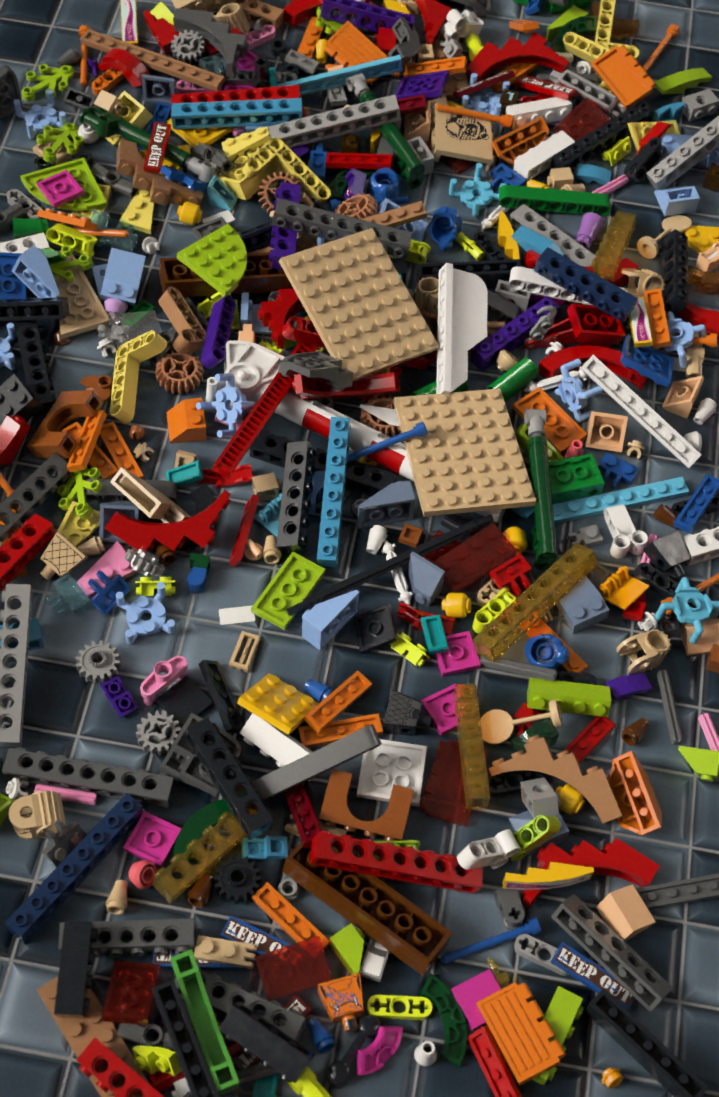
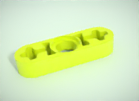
(416, 1015)

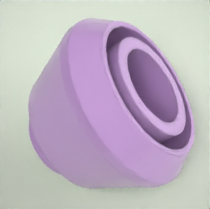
(115, 305)

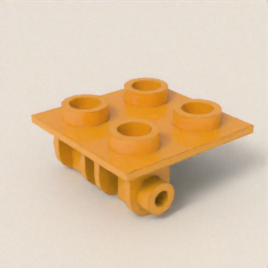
(622, 588)

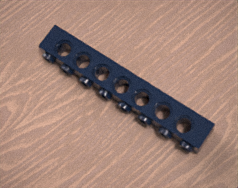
(74, 869)

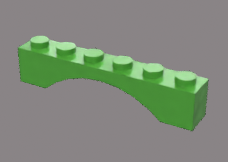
(204, 1022)

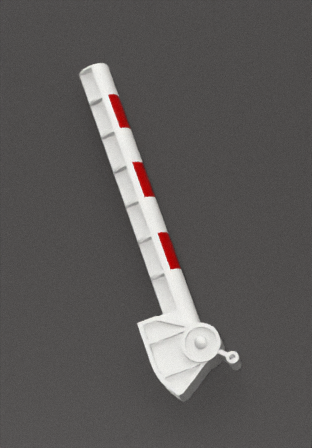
(256, 368)

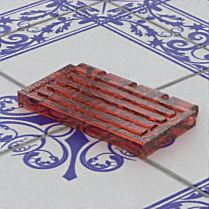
(447, 790)

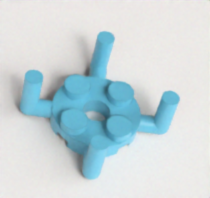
(474, 187)
(686, 614)

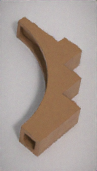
(161, 189)
(592, 785)

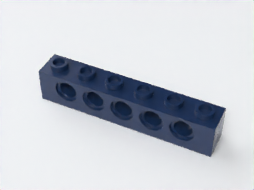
(585, 284)

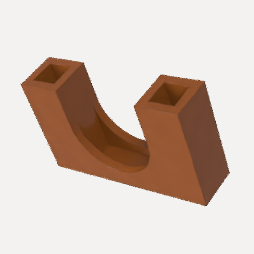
(66, 408)
(336, 809)

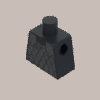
(668, 554)
(404, 715)

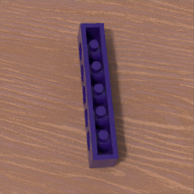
(360, 11)
(284, 239)
(509, 336)

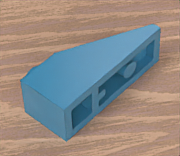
(533, 241)

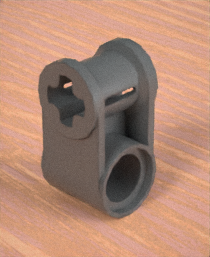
(509, 905)

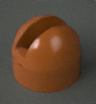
(137, 432)

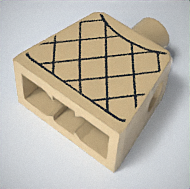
(61, 557)

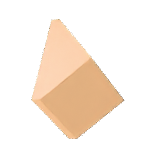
(418, 124)
(683, 396)
(606, 431)
(708, 638)
(625, 912)

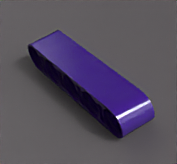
(218, 332)

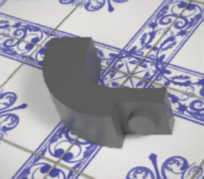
(408, 41)

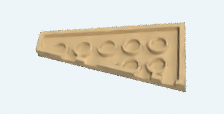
(84, 306)

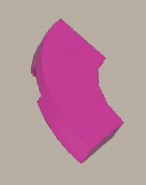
(376, 1054)

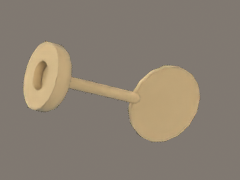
(649, 247)
(498, 724)

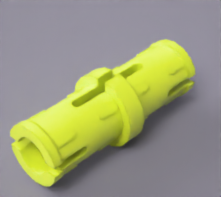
(476, 253)

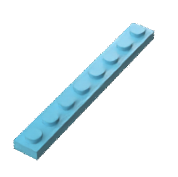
(338, 77)
(629, 497)

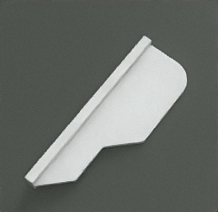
(460, 324)
(640, 411)

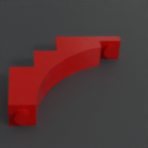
(434, 18)
(164, 33)
(11, 437)

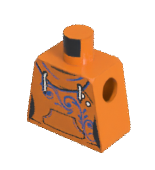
(343, 1000)

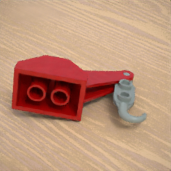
(585, 325)

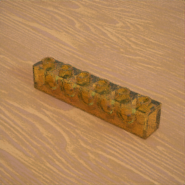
(613, 245)
(471, 746)
(172, 888)

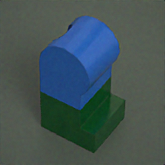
(200, 568)

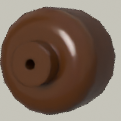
(60, 342)

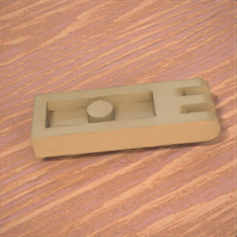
(224, 952)

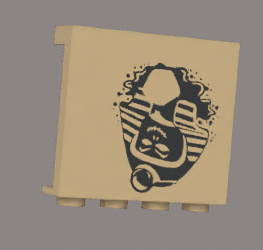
(462, 137)

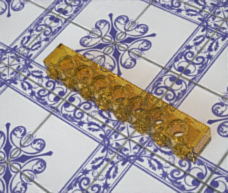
(534, 602)

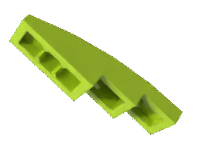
(681, 80)

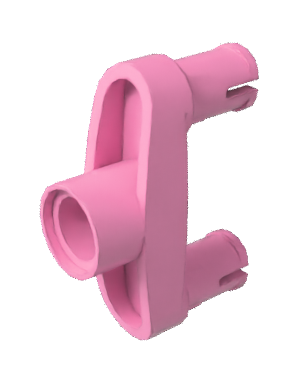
(155, 683)

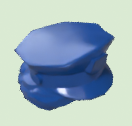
(384, 184)
(445, 227)
(546, 651)

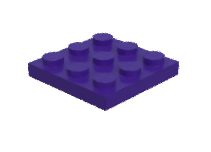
(429, 84)

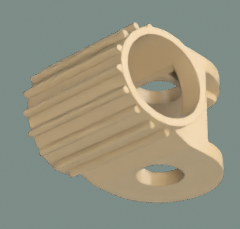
(235, 18)
(644, 275)
(427, 294)
(654, 645)
(36, 814)

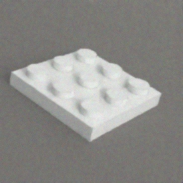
(389, 765)

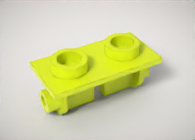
(618, 151)
(206, 306)
(147, 586)
(415, 653)

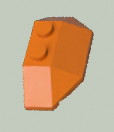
(521, 140)
(634, 795)

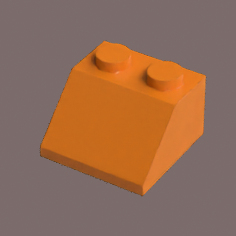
(186, 422)

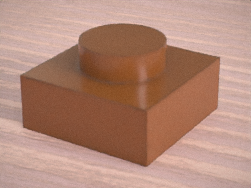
(410, 535)

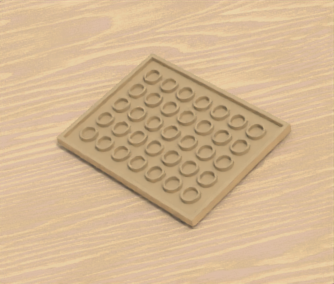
(359, 303)
(469, 453)

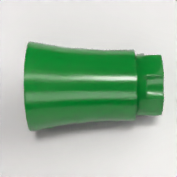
(29, 227)

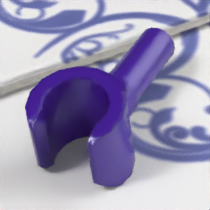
(93, 65)

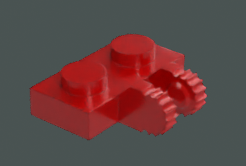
(511, 571)

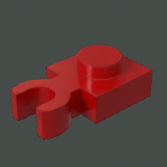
(636, 609)
(522, 713)

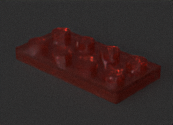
(475, 557)

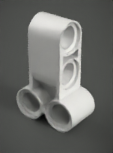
(461, 25)
(623, 532)
(489, 851)

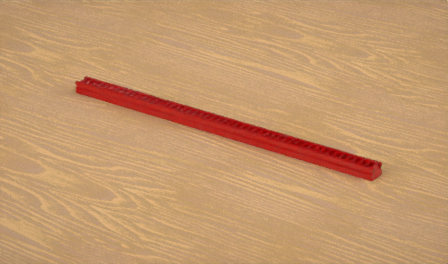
(256, 419)

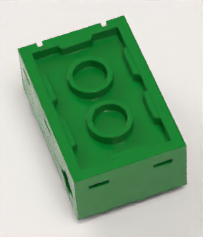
(575, 478)

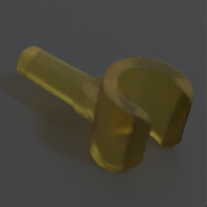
(501, 978)

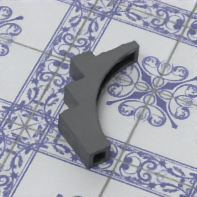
(216, 33)

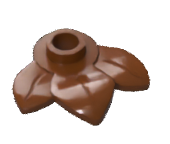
(97, 384)

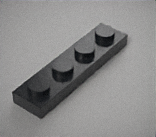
(221, 696)

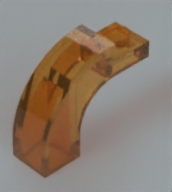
(620, 27)
(705, 281)

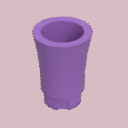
(589, 229)

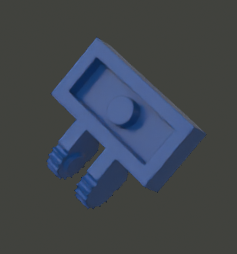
(506, 175)
(618, 469)
(106, 596)

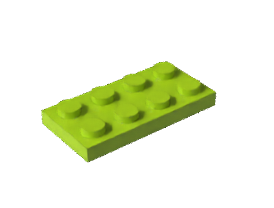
(288, 587)

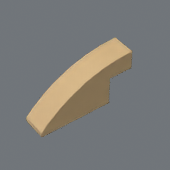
(147, 498)

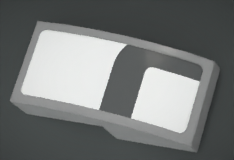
(374, 961)

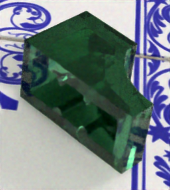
(543, 728)

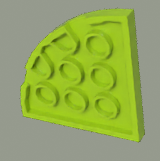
(81, 173)
(217, 259)

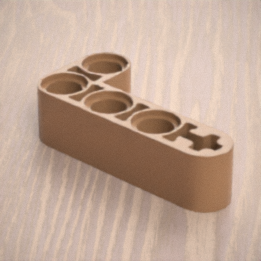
(190, 331)

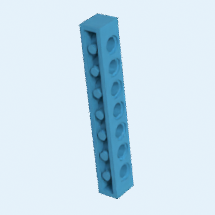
(235, 113)
(333, 492)

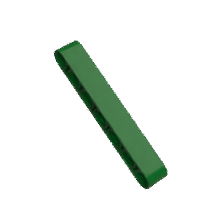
(554, 200)

